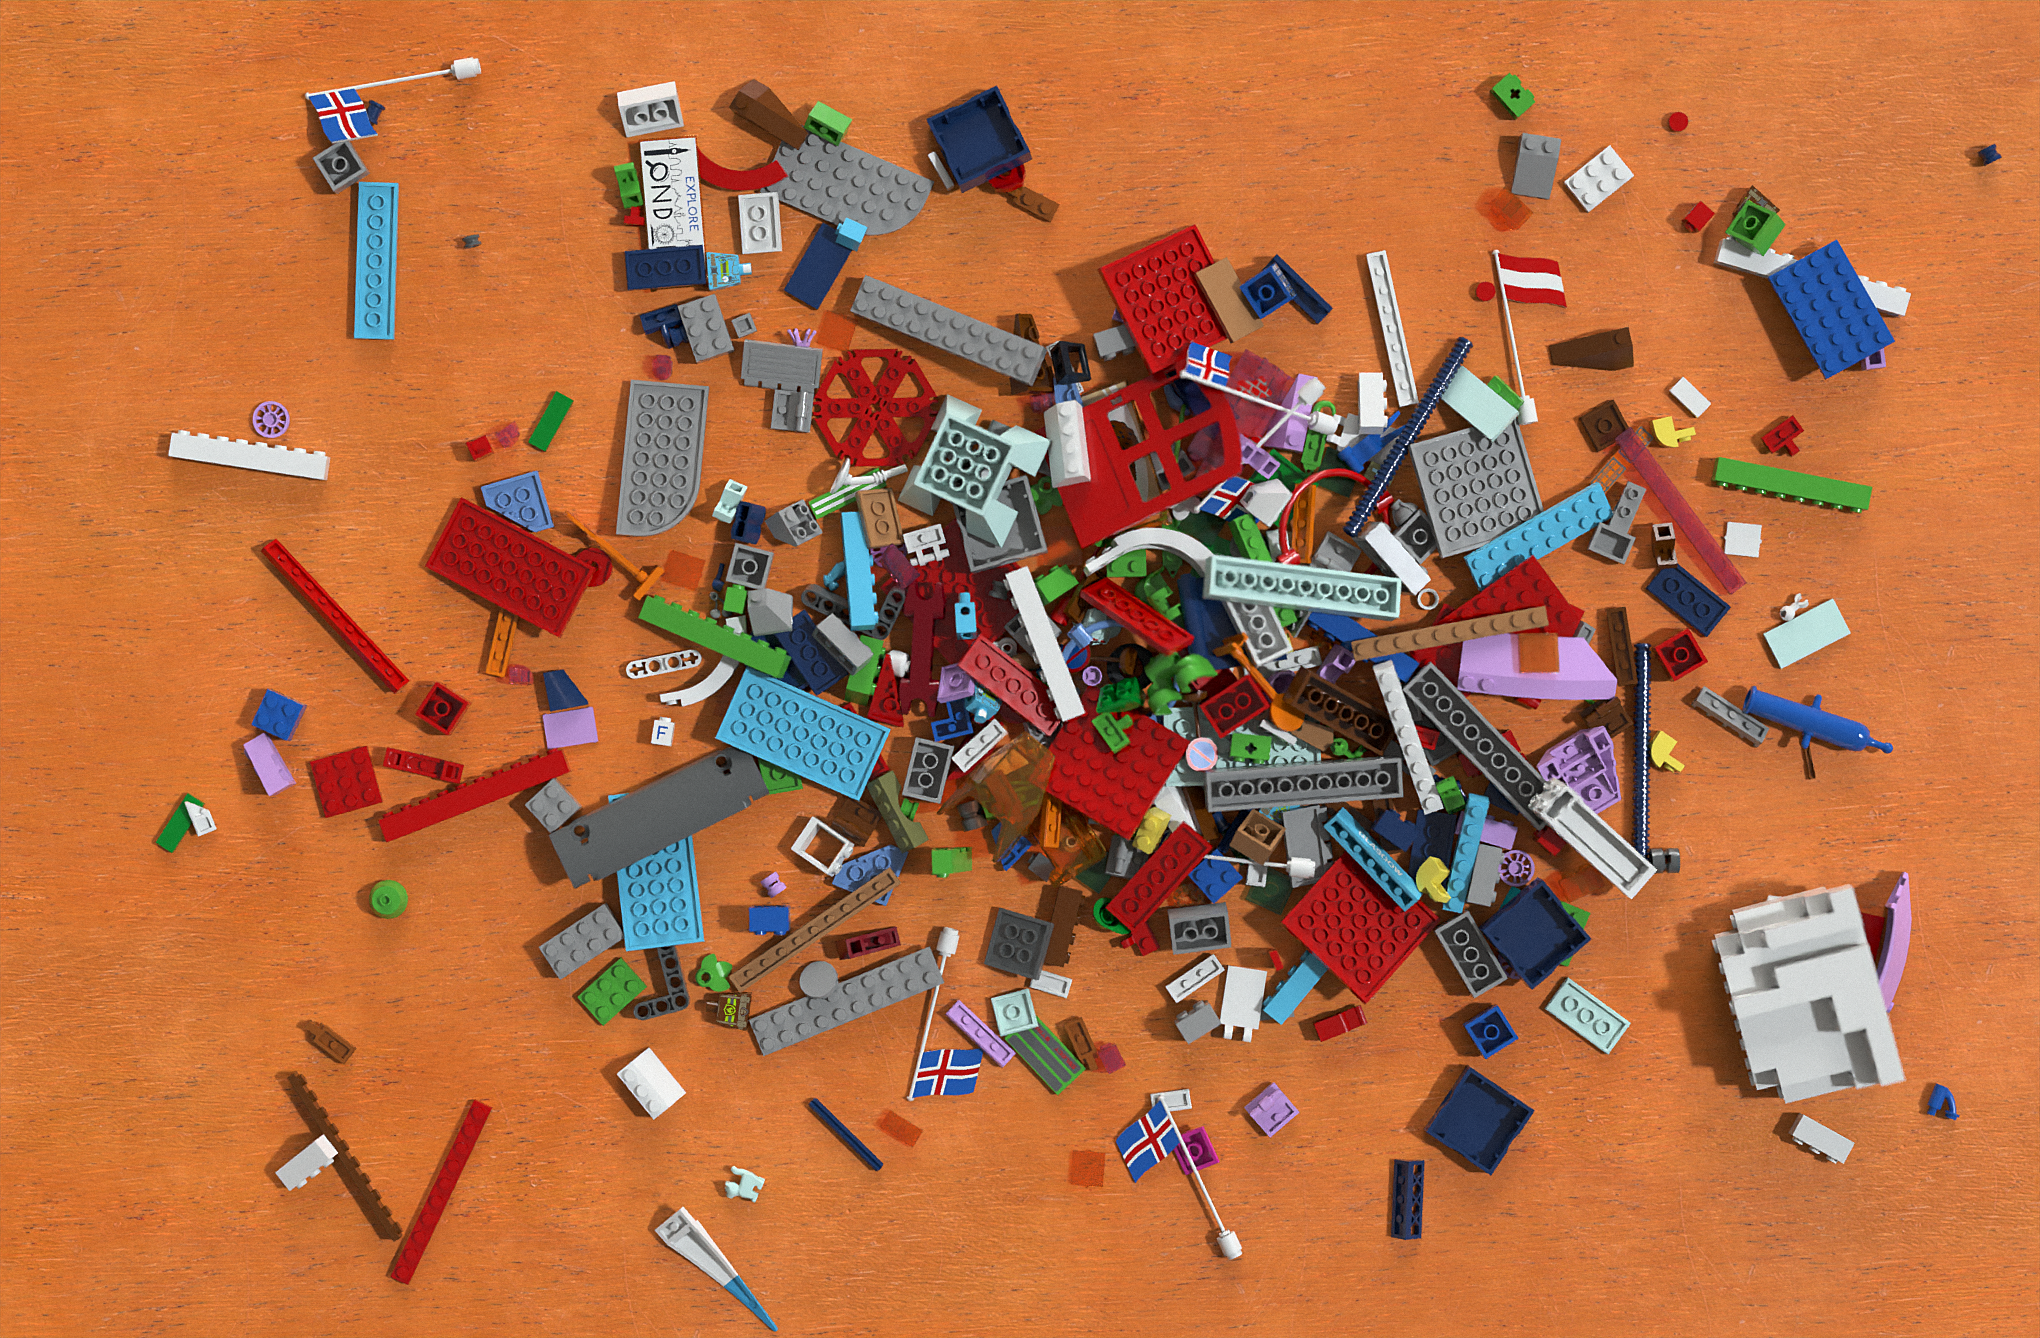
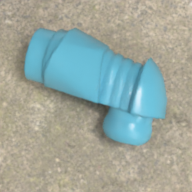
(835, 574)

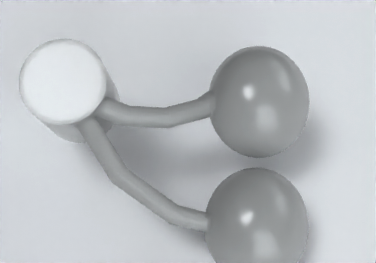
(715, 613)

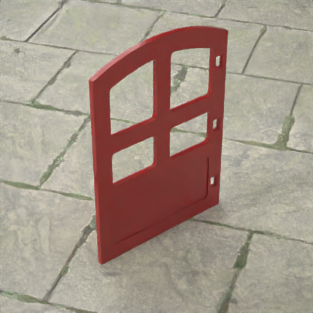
(1112, 497)

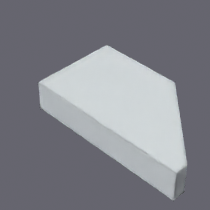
(200, 818)

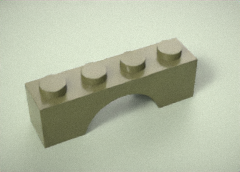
(904, 831)

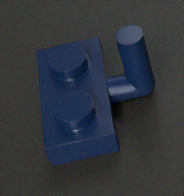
(662, 320)

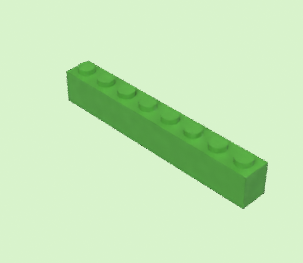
(1791, 483)
(715, 637)

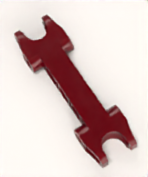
(920, 682)

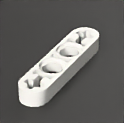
(664, 666)

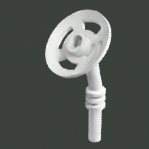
(845, 478)

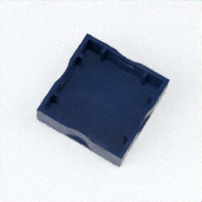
(979, 139)
(1534, 933)
(1479, 1120)

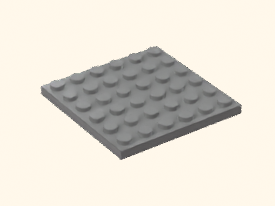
(1475, 486)

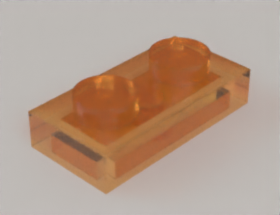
(901, 1128)

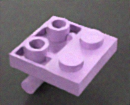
(1271, 1109)

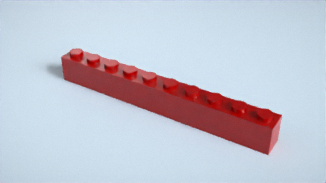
(475, 795)

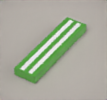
(843, 496)

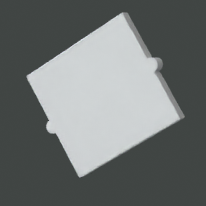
(1742, 539)

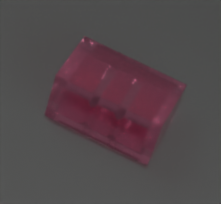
(898, 567)

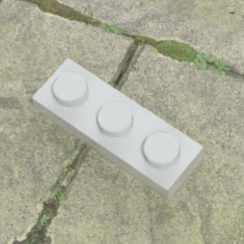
(979, 745)
(1194, 978)

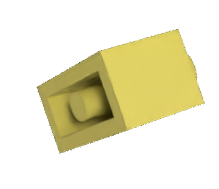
(1151, 830)

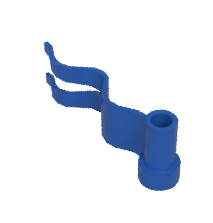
(1368, 447)

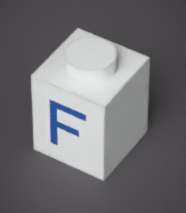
(663, 731)

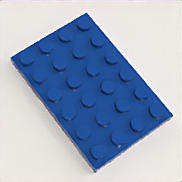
(1831, 309)

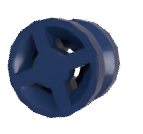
(1989, 154)
(678, 335)

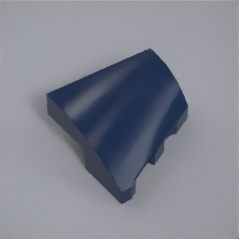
(562, 691)

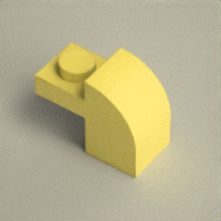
(1665, 434)
(1660, 749)
(1430, 877)

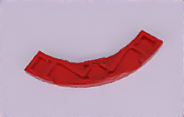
(740, 180)

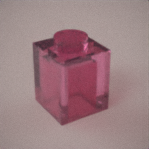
(1111, 1057)

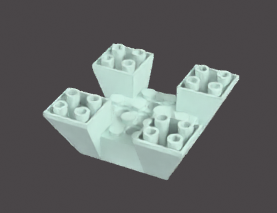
(978, 495)

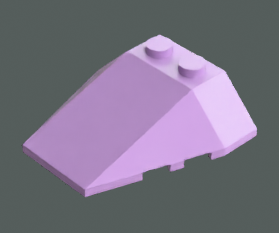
(1585, 765)

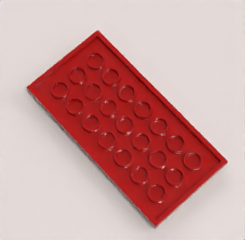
(510, 567)
(1519, 589)

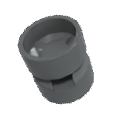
(972, 815)
(1657, 859)

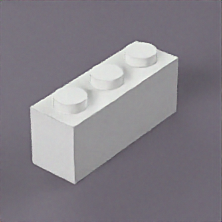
(1371, 403)
(1821, 1139)
(307, 1163)

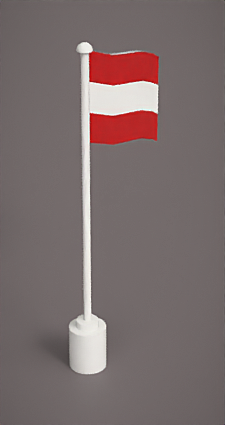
(1532, 283)

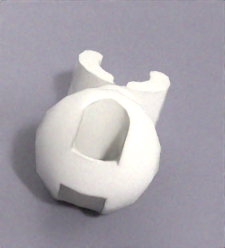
(1789, 611)

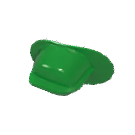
(1106, 919)

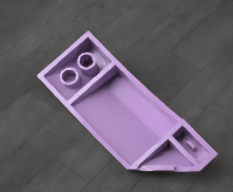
(1492, 667)
(1896, 941)

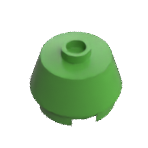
(388, 899)

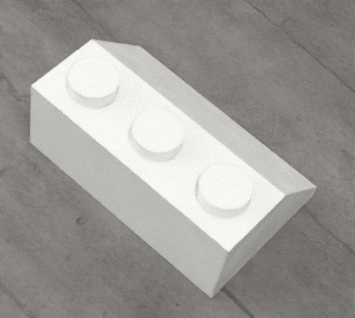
(650, 109)
(651, 1083)

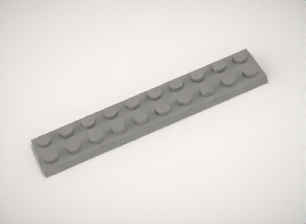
(848, 1002)

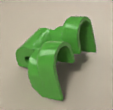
(1153, 592)
(1163, 668)

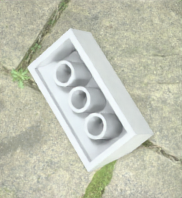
(1068, 444)
(1266, 636)

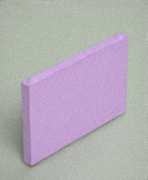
(570, 728)

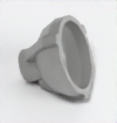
(1402, 511)

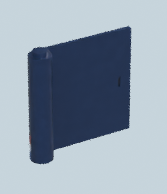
(1207, 623)

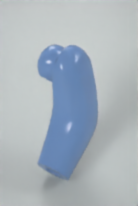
(1173, 399)

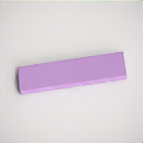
(980, 1033)

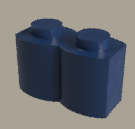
(748, 522)

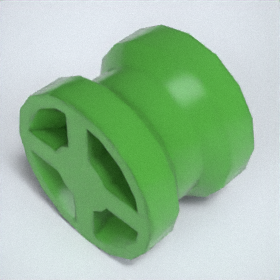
(909, 809)

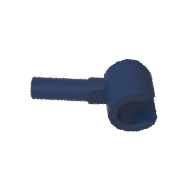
(717, 584)

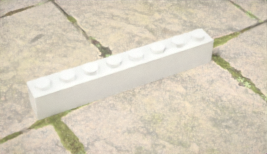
(249, 456)
(1045, 644)
(1408, 737)

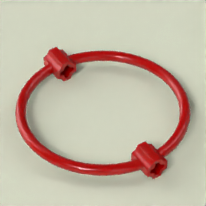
(1290, 556)

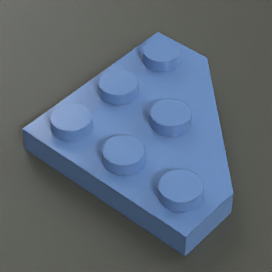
(520, 500)
(866, 867)

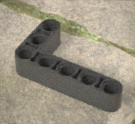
(841, 603)
(670, 999)

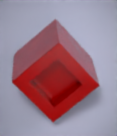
(480, 448)

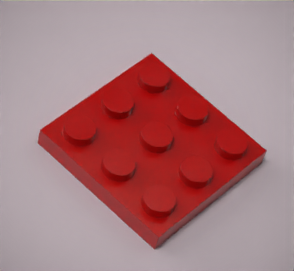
(346, 781)

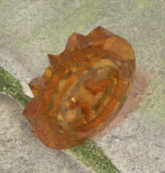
(1183, 891)

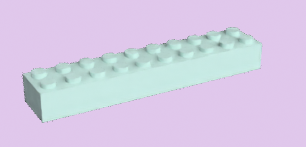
(1302, 588)

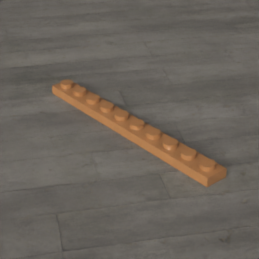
(1449, 633)
(815, 929)

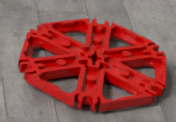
(893, 408)

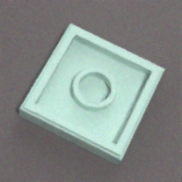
(1014, 1012)

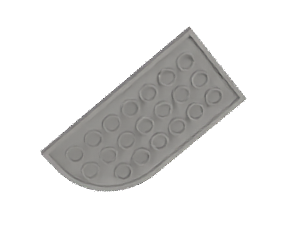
(849, 184)
(661, 456)

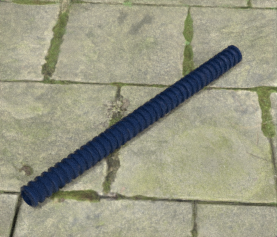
(1408, 436)
(1641, 750)

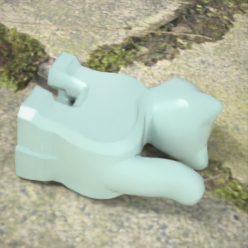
(746, 1185)

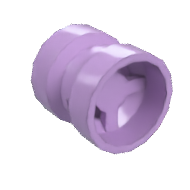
(1091, 675)
(774, 889)

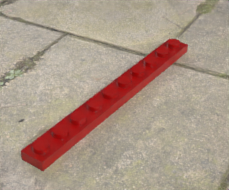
(335, 616)
(441, 1192)

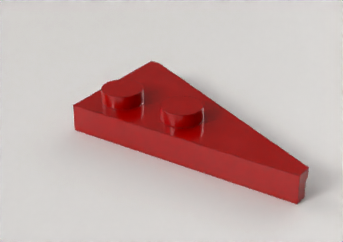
(885, 701)

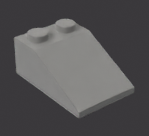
(1535, 165)

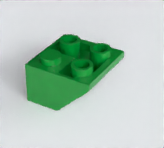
(1121, 696)

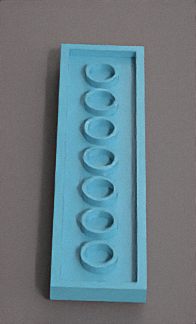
(376, 260)
(1539, 535)

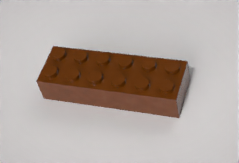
(1340, 710)

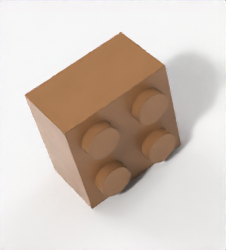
(1257, 837)

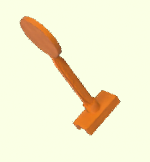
(641, 576)
(1281, 713)

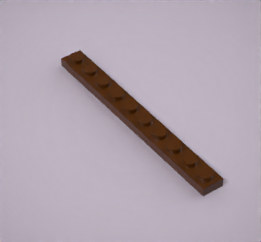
(351, 1163)

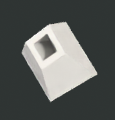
(1266, 500)

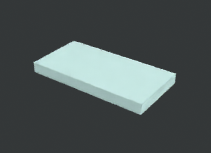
(1478, 404)
(1806, 633)
(1587, 1015)

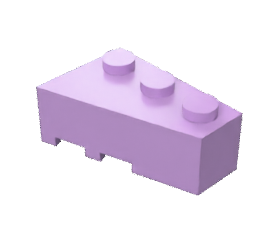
(268, 764)

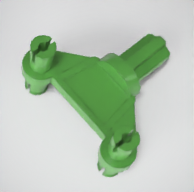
(1340, 747)

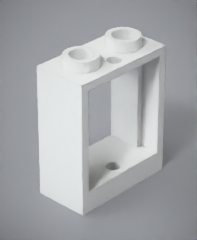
(807, 836)

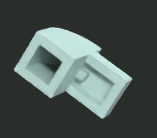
(730, 498)

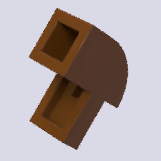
(1663, 545)

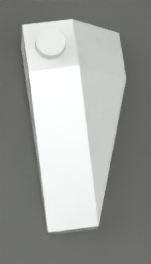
(1174, 803)

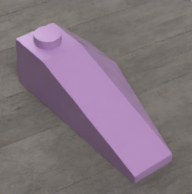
(1292, 432)

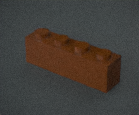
(1064, 919)

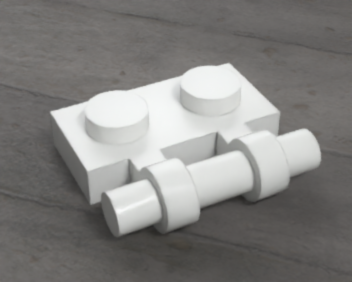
(923, 539)

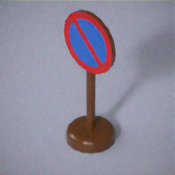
(1080, 659)
(1201, 752)

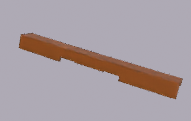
(1810, 767)

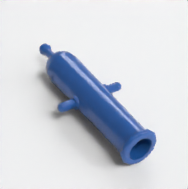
(1812, 721)

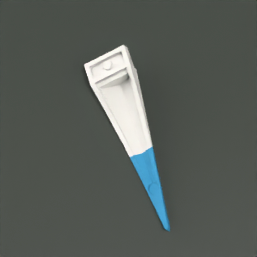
(695, 1244)

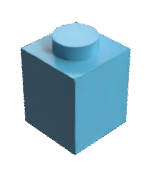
(850, 234)

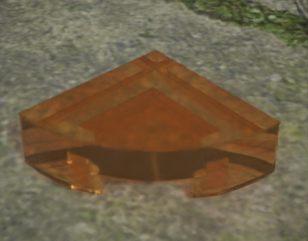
(1321, 641)

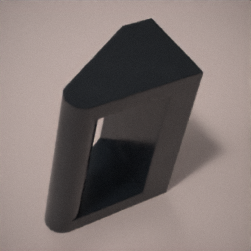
(1062, 364)

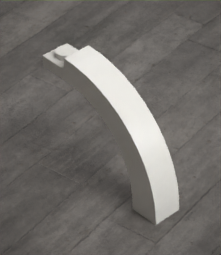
(715, 680)

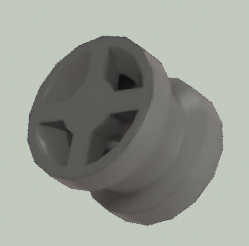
(999, 590)

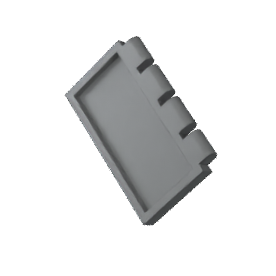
(781, 364)
(1306, 839)

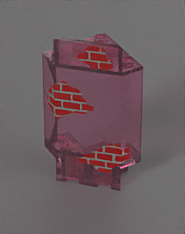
(1252, 377)

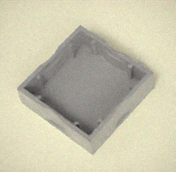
(1025, 535)

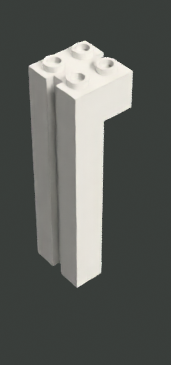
(1591, 837)

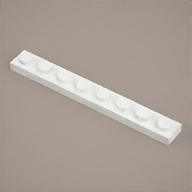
(1392, 328)

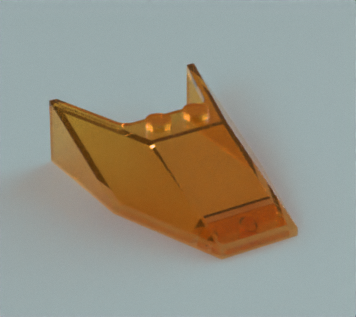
(1009, 787)

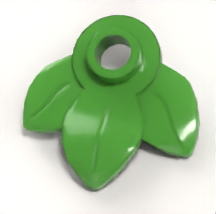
(1045, 498)
(717, 973)

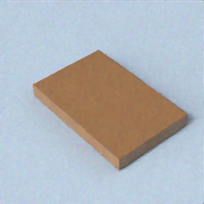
(879, 518)

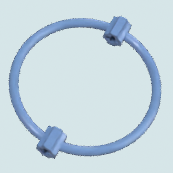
(1082, 637)

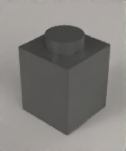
(1040, 866)

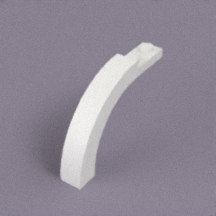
(1153, 538)

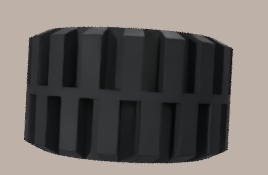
(1143, 655)

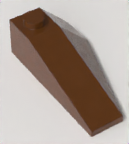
(765, 110)
(1600, 351)
(1044, 383)

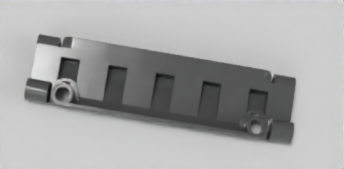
(658, 815)

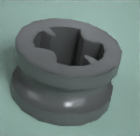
(471, 241)

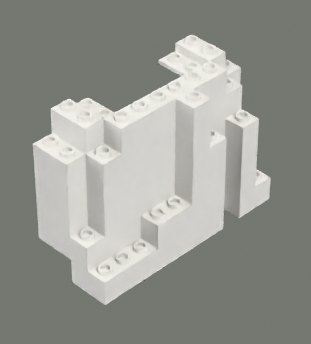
(1807, 995)

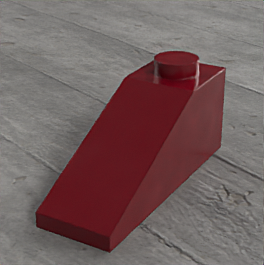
(867, 943)

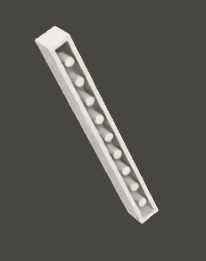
(1736, 256)

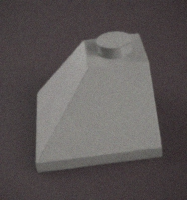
(770, 611)

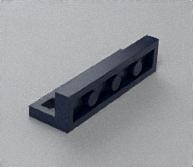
(1306, 296)
(1404, 1199)

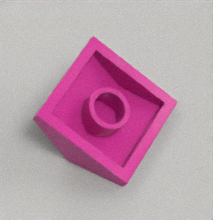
(1199, 1148)

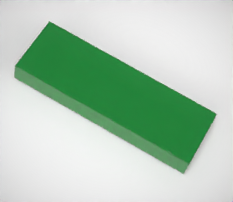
(551, 421)
(178, 825)

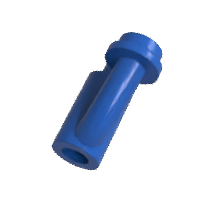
(1937, 1098)

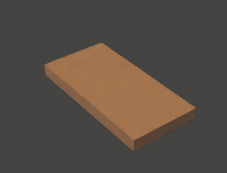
(1227, 300)

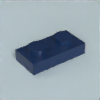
(1499, 800)

